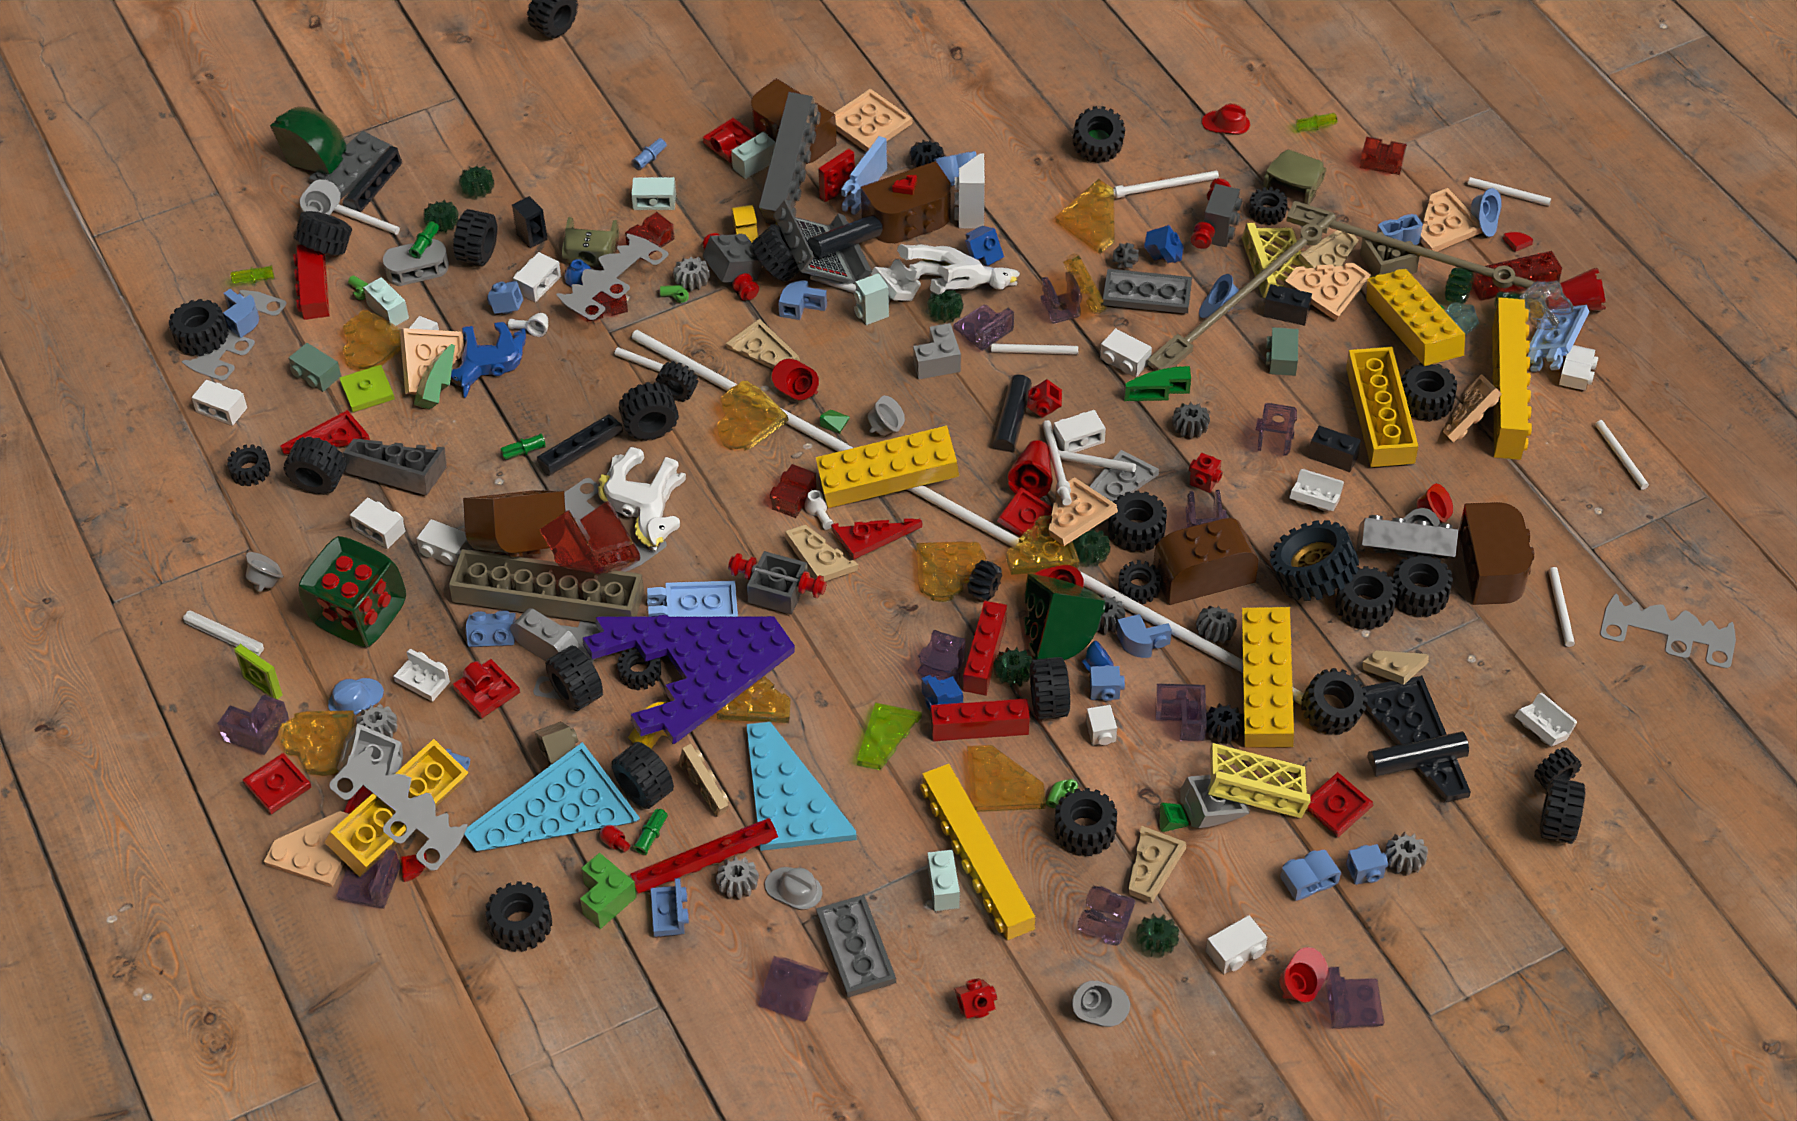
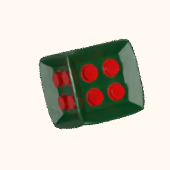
(352, 591)

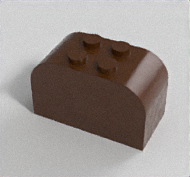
(767, 113)
(906, 214)
(511, 520)
(1495, 552)
(1205, 560)

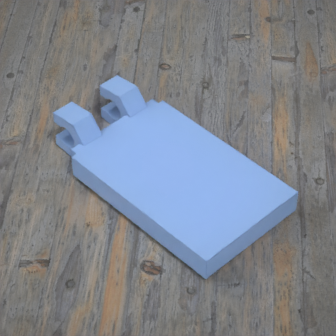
(866, 172)
(1557, 342)
(693, 599)

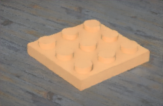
(869, 118)

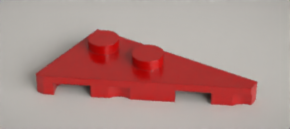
(337, 431)
(869, 536)

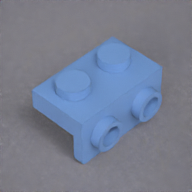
(490, 629)
(668, 909)

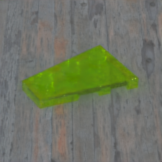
(884, 733)

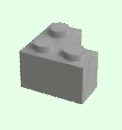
(940, 355)

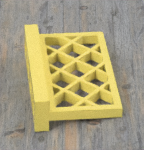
(1260, 259)
(1255, 790)

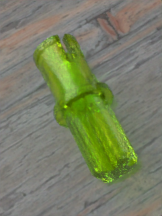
(1316, 121)
(252, 274)

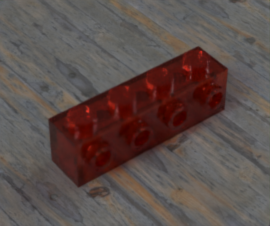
(1536, 268)

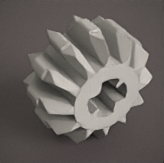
(691, 273)
(379, 720)
(1406, 853)
(737, 877)

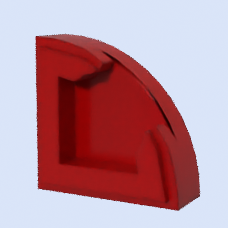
(905, 185)
(1517, 240)
(412, 867)

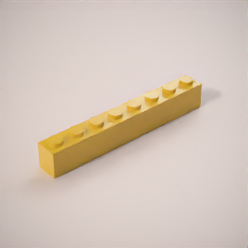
(978, 852)

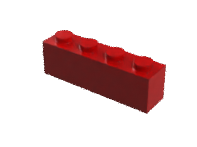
(312, 283)
(985, 648)
(980, 719)

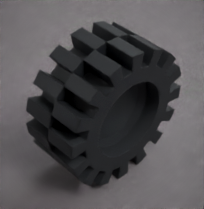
(1268, 214)
(678, 380)
(245, 456)
(1139, 571)
(640, 678)
(1560, 764)

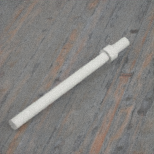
(1120, 191)
(1062, 486)

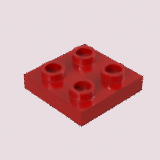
(728, 137)
(835, 174)
(485, 687)

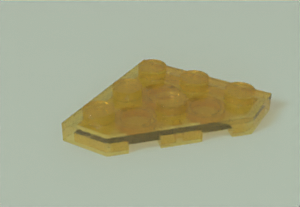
(1091, 216)
(1039, 550)
(758, 703)
(1001, 783)

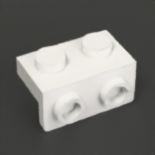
(898, 284)
(1317, 490)
(423, 675)
(1547, 720)

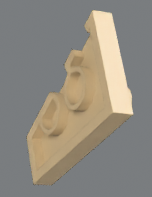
(1330, 250)
(761, 345)
(818, 555)
(705, 778)
(1154, 863)

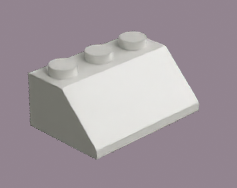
(970, 194)

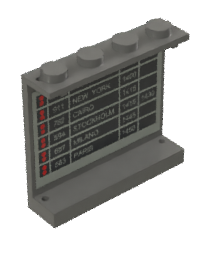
(843, 266)

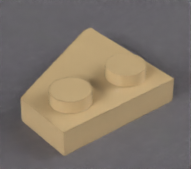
(1395, 665)

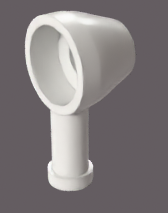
(536, 325)
(816, 506)

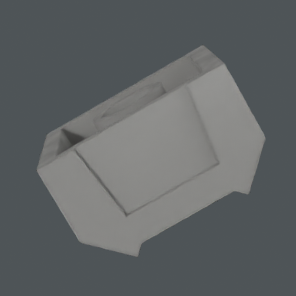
(384, 748)
(1206, 809)

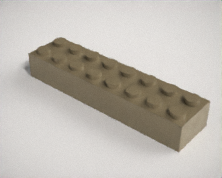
(543, 586)

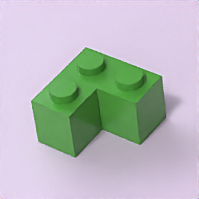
(609, 890)

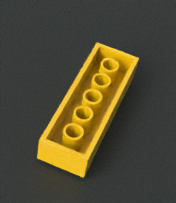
(1415, 317)
(1381, 407)
(887, 466)
(1267, 677)
(361, 837)

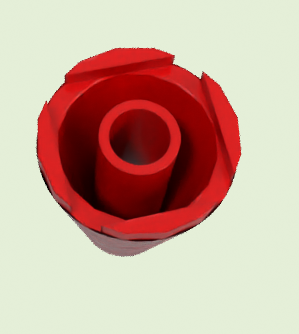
(1585, 290)
(1032, 470)

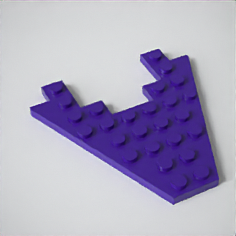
(711, 653)

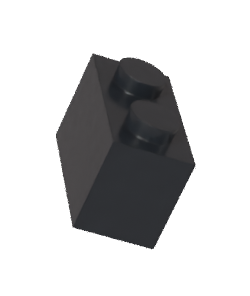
(529, 222)
(1287, 304)
(1334, 448)

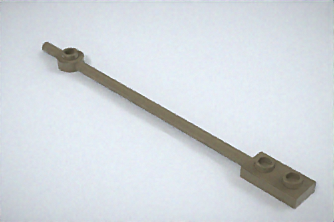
(1305, 214)
(1179, 348)

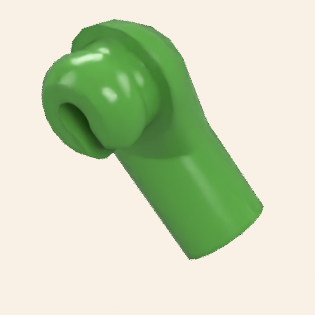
(358, 284)
(675, 291)
(1059, 790)

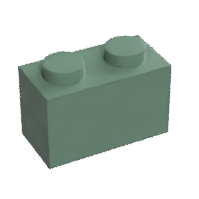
(1283, 351)
(314, 367)

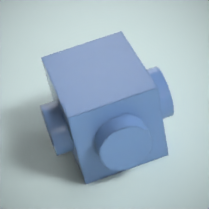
(505, 297)
(1106, 683)
(1366, 864)

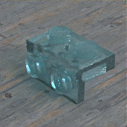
(1463, 316)

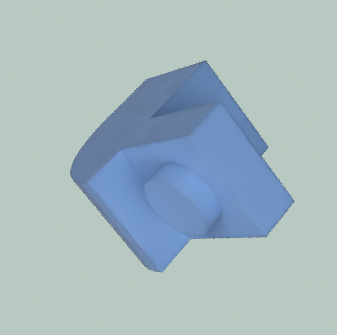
(797, 297)
(242, 313)
(1140, 640)

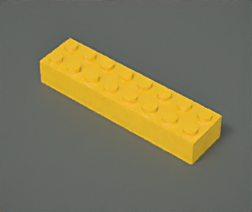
(1511, 378)

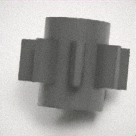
(1125, 255)

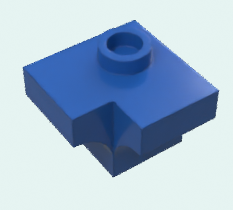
(1164, 244)
(984, 245)
(940, 691)

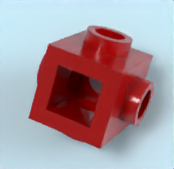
(1044, 398)
(1205, 472)
(976, 998)

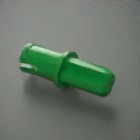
(423, 240)
(523, 446)
(650, 831)

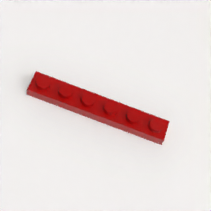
(704, 855)

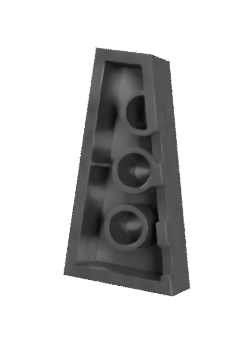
(396, 465)
(1407, 537)

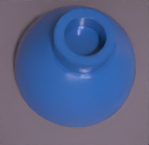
(574, 272)
(1096, 656)

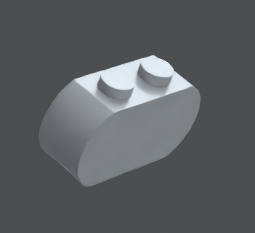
(404, 269)
(541, 634)

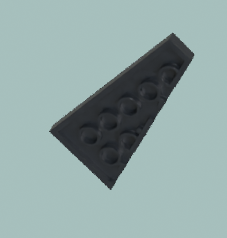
(1410, 716)

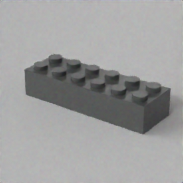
(790, 155)

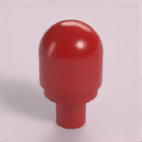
(614, 838)

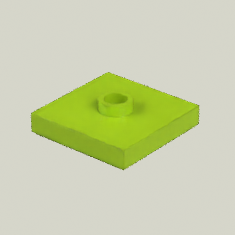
(367, 388)
(258, 672)

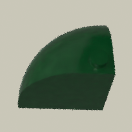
(309, 139)
(1059, 617)

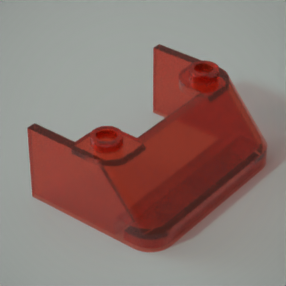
(605, 551)

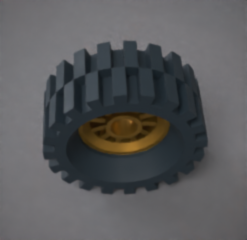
(1314, 560)

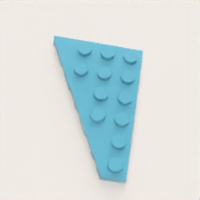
(791, 794)
(560, 801)

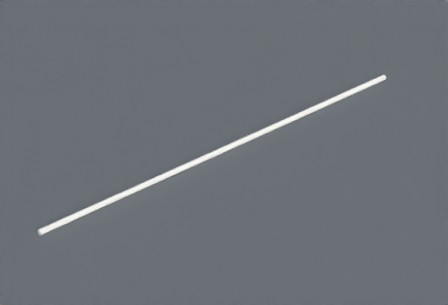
(962, 513)

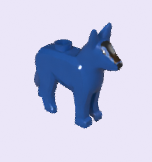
(488, 359)

